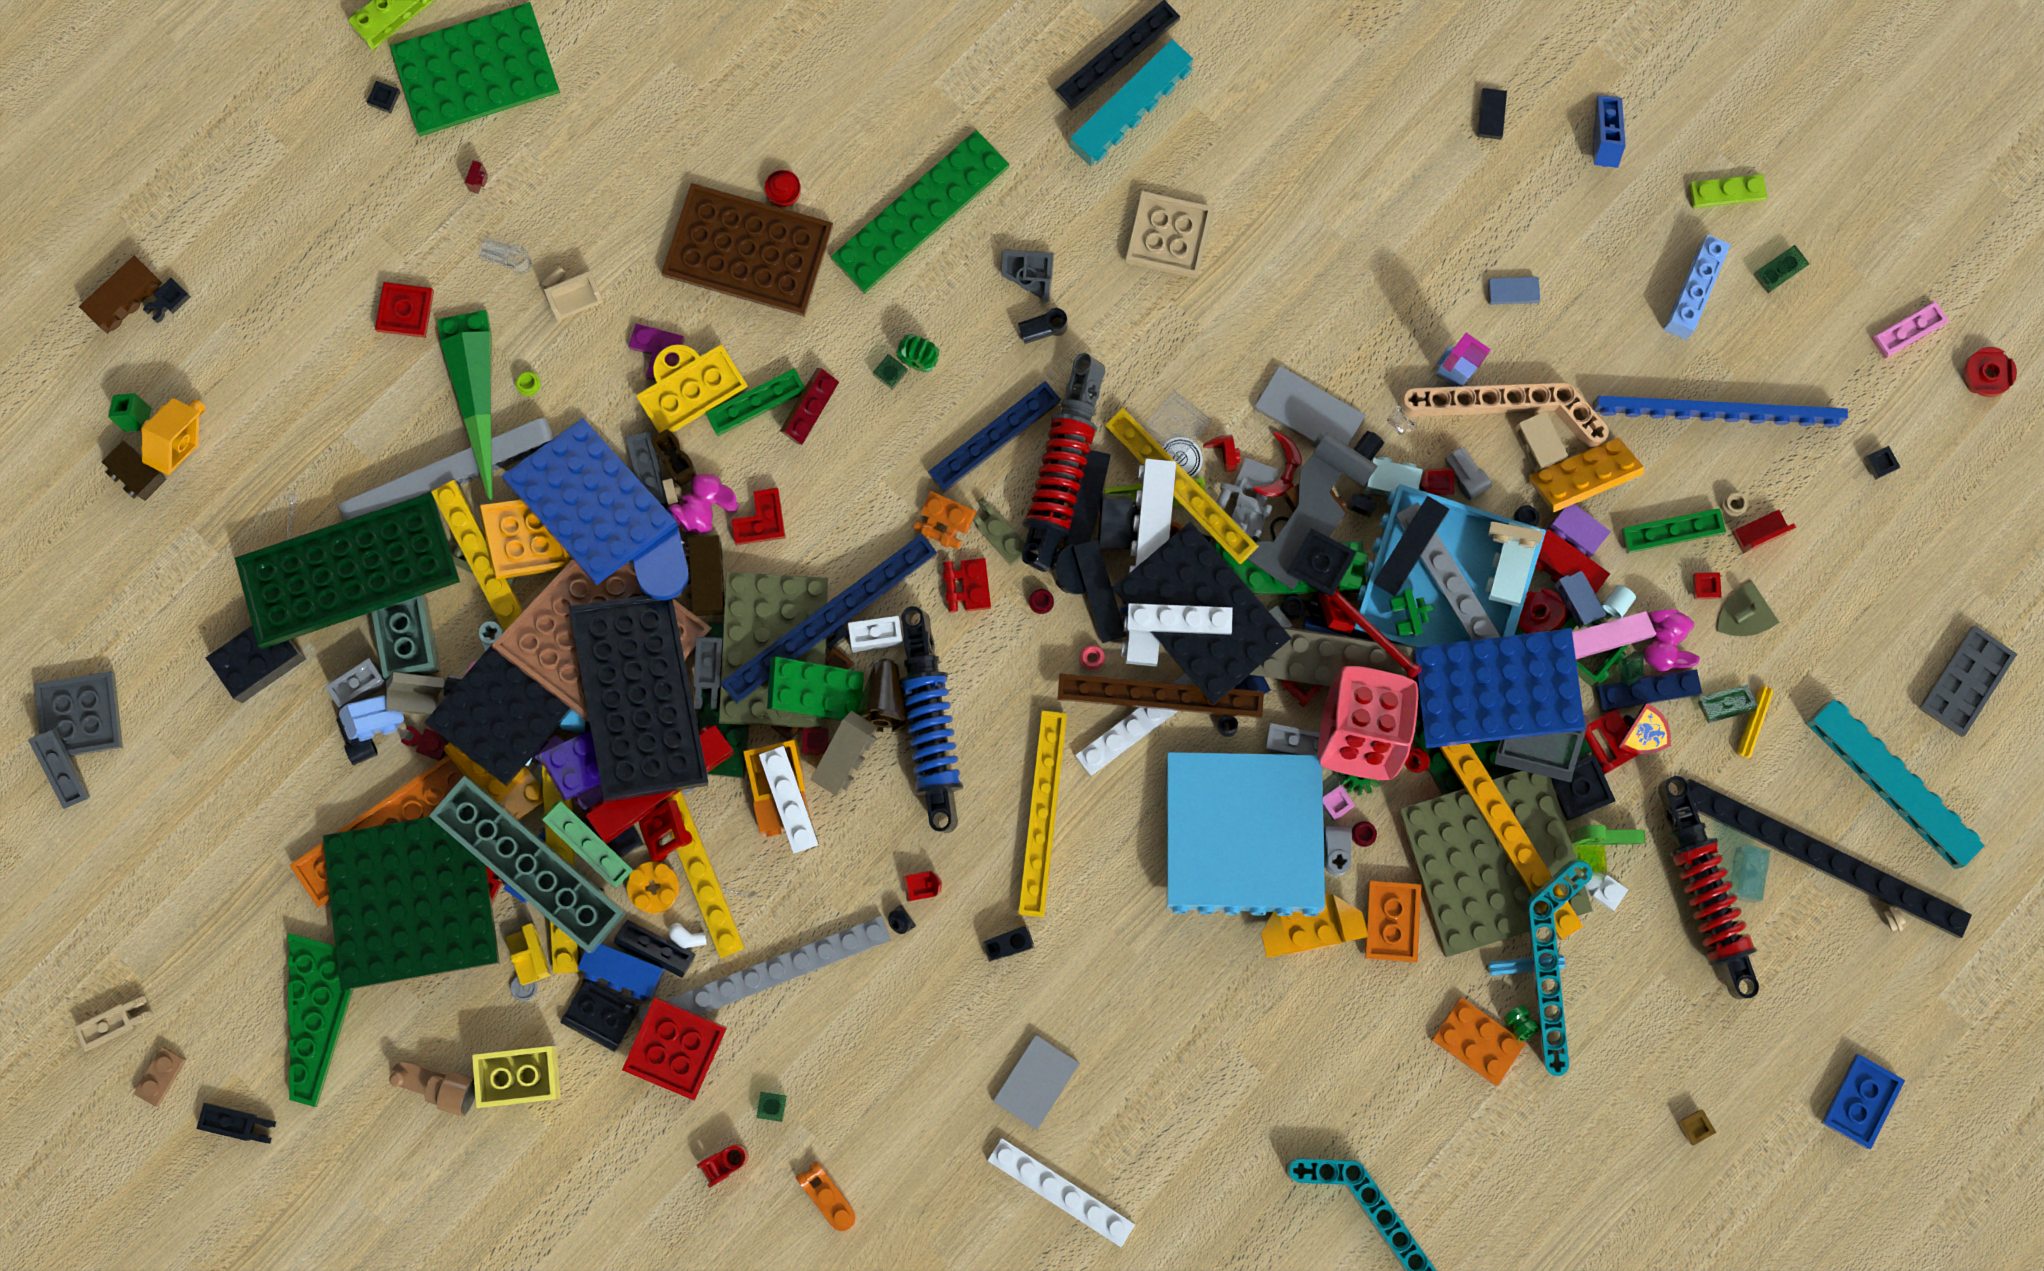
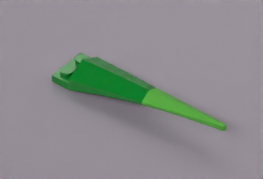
(468, 354)

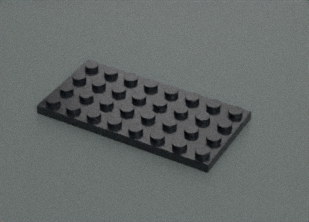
(637, 697)

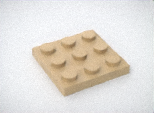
(1169, 234)

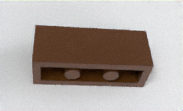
(120, 295)

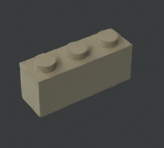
(845, 754)

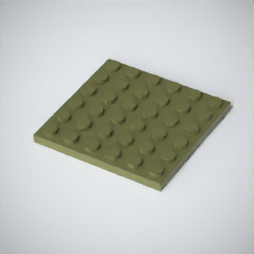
(1466, 872)

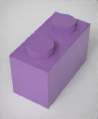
(1579, 529)

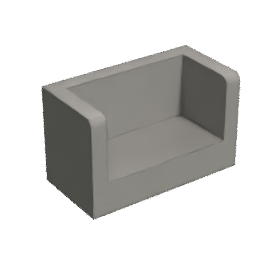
(357, 684)

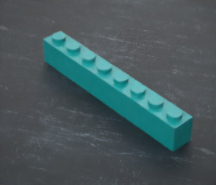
(1895, 784)

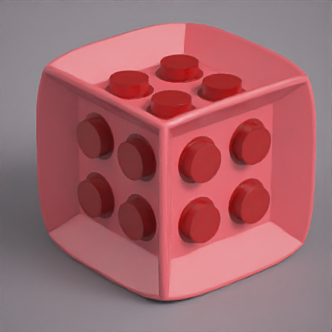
(1368, 723)

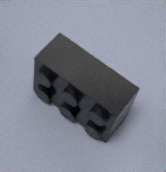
(247, 668)

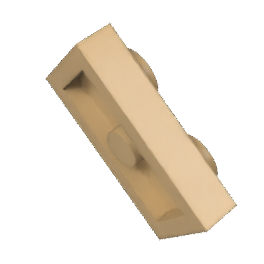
(1526, 537)

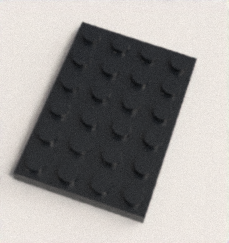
(1194, 574)

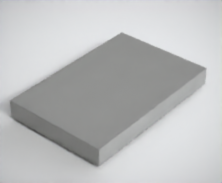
(1036, 1082)

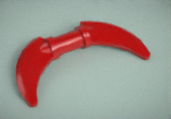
(1293, 460)

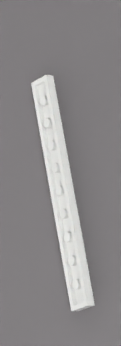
(1137, 725)

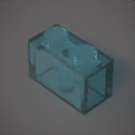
(1749, 873)

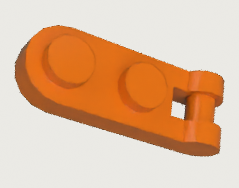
(827, 1198)

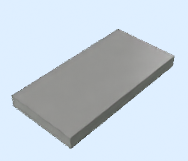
(1307, 408)

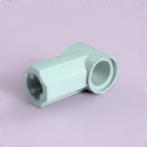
(1618, 602)

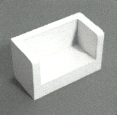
(875, 634)

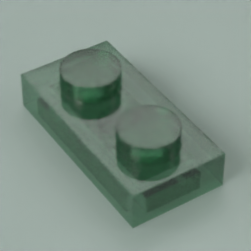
(1781, 269)
(1727, 703)

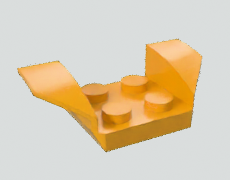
(1300, 933)

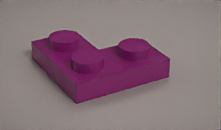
(652, 342)

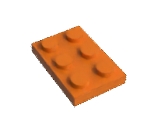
(1393, 921)
(1478, 1041)

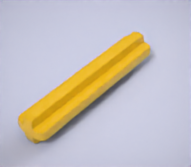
(1754, 722)

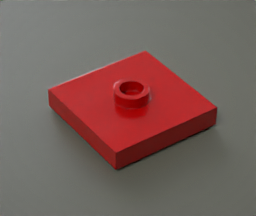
(404, 309)

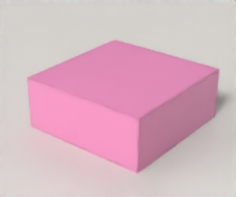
(1337, 803)

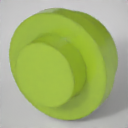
(528, 383)

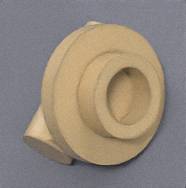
(553, 277)

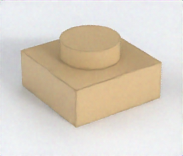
(672, 492)

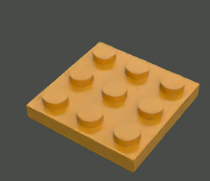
(519, 541)

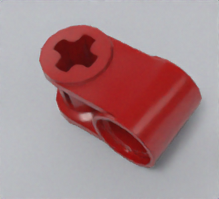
(719, 1166)

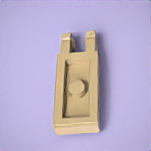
(110, 1024)

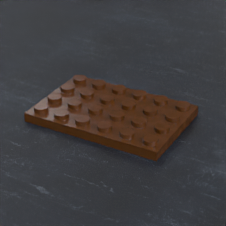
(747, 249)

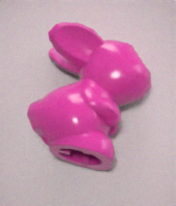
(696, 510)
(1670, 630)

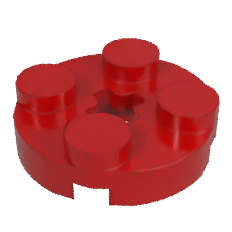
(1979, 382)
(1554, 615)

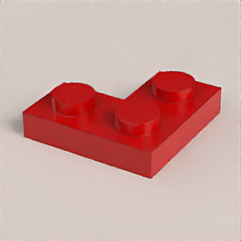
(767, 523)

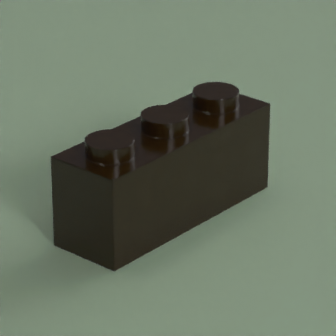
(705, 575)

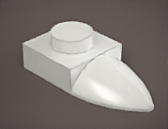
(1605, 890)

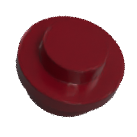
(1041, 601)
(1364, 834)

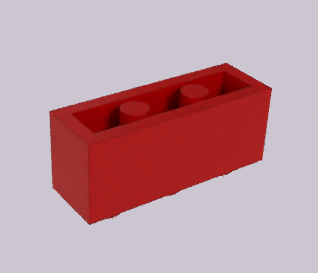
(1562, 559)

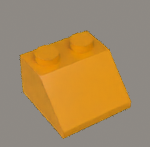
(757, 776)

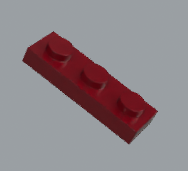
(809, 406)

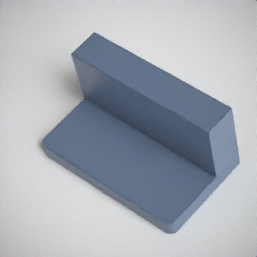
(1580, 599)

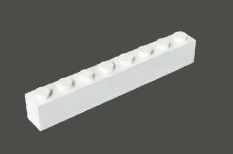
(1153, 531)

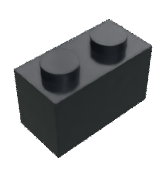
(1116, 521)

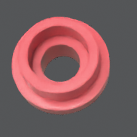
(1092, 649)

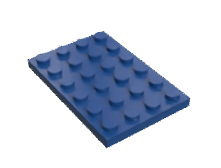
(589, 501)
(1499, 688)

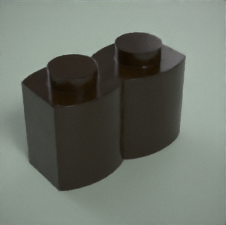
(676, 460)

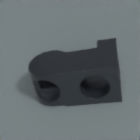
(1008, 944)

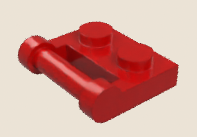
(1612, 730)
(659, 825)

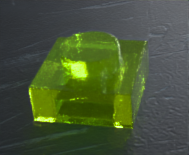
(1594, 856)

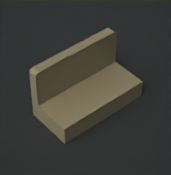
(412, 693)

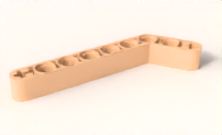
(1501, 404)

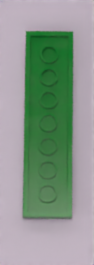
(920, 211)

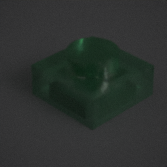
(890, 371)
(1631, 668)
(771, 1106)

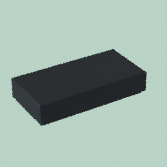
(1492, 113)

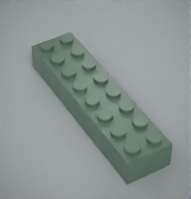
(528, 864)

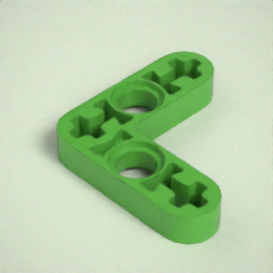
(1600, 836)

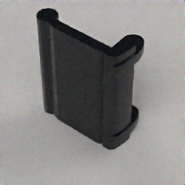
(599, 1015)

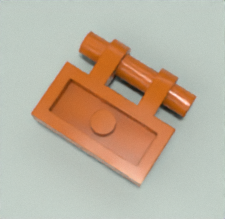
(949, 513)

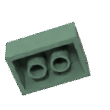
(406, 638)

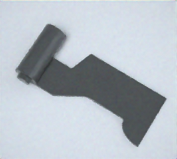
(1315, 505)

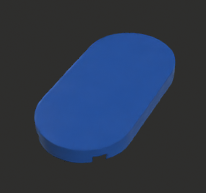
(662, 567)

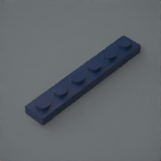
(994, 436)

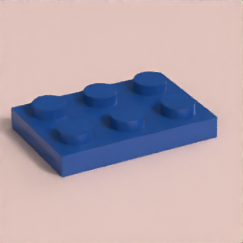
(1863, 1101)

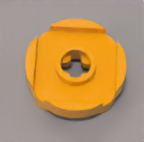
(641, 878)

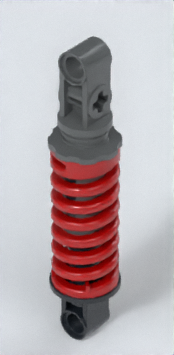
(1067, 442)

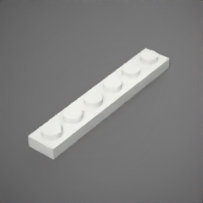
(1061, 1192)

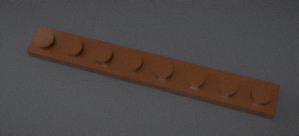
(1157, 696)

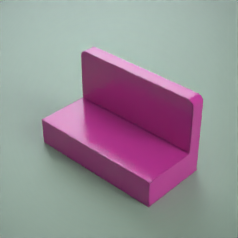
(1468, 348)

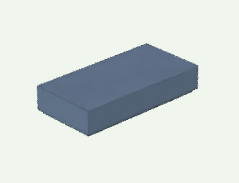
(1514, 290)

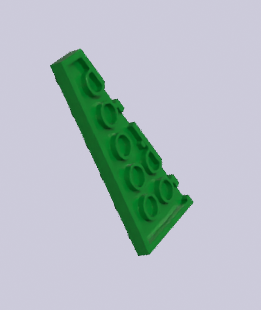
(314, 1015)

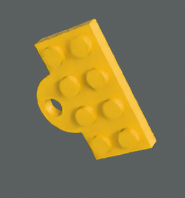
(689, 387)

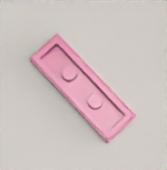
(1910, 329)

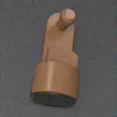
(449, 1091)

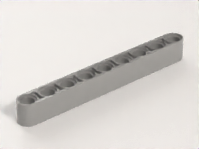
(460, 467)

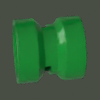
(1522, 1025)

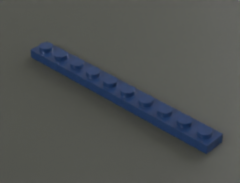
(830, 616)

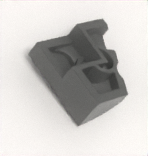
(1030, 270)

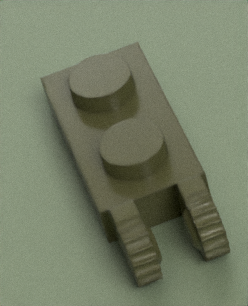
(999, 534)

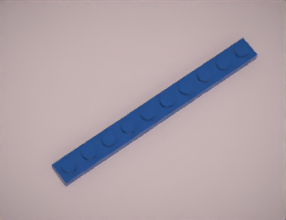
(1726, 410)

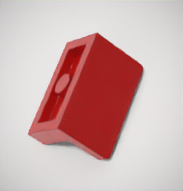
(1762, 531)

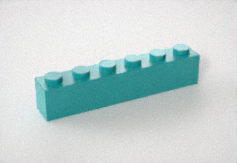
(1131, 103)

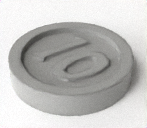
(524, 992)

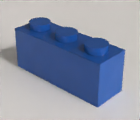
(622, 971)

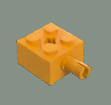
(171, 435)

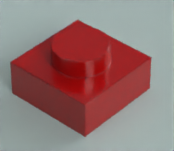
(1707, 585)

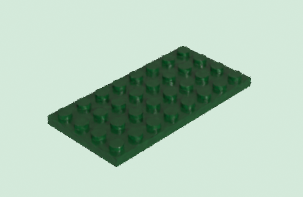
(346, 570)

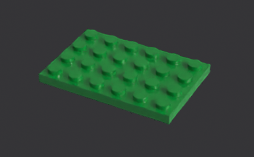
(474, 69)

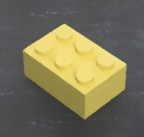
(516, 1076)

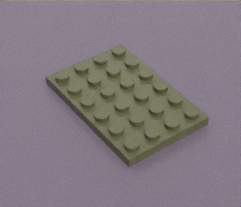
(756, 615)

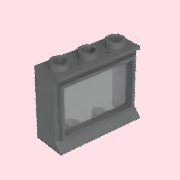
(1543, 754)

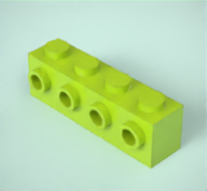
(383, 18)

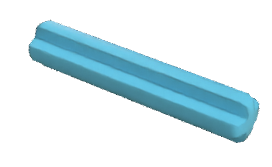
(1519, 965)

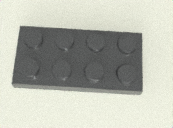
(1967, 681)

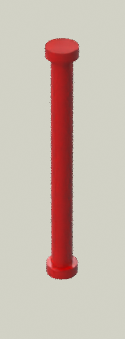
(1412, 669)

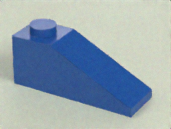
(1608, 132)

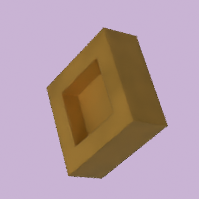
(1697, 1127)

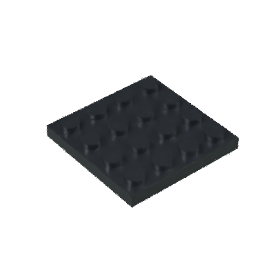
(498, 716)

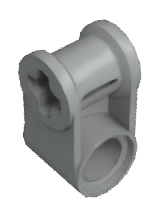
(1337, 845)

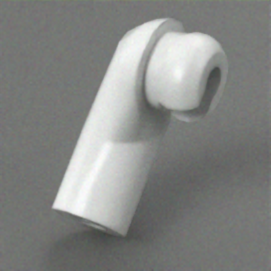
(684, 938)

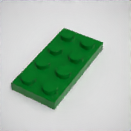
(813, 689)

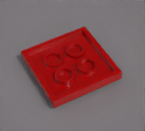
(674, 1048)

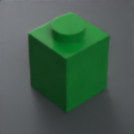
(129, 411)

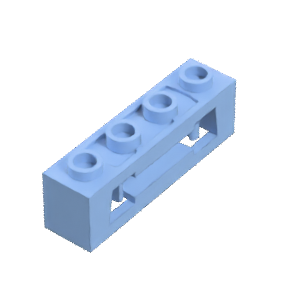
(1697, 287)

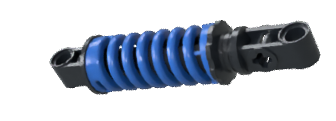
(929, 722)

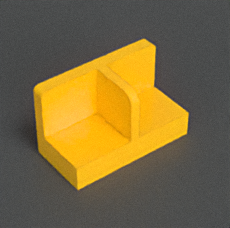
(528, 955)

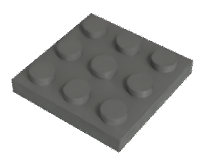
(82, 712)

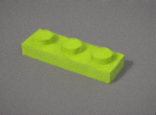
(1727, 191)

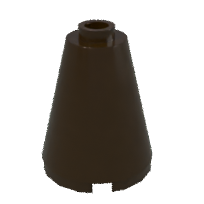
(883, 697)

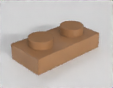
(159, 1076)

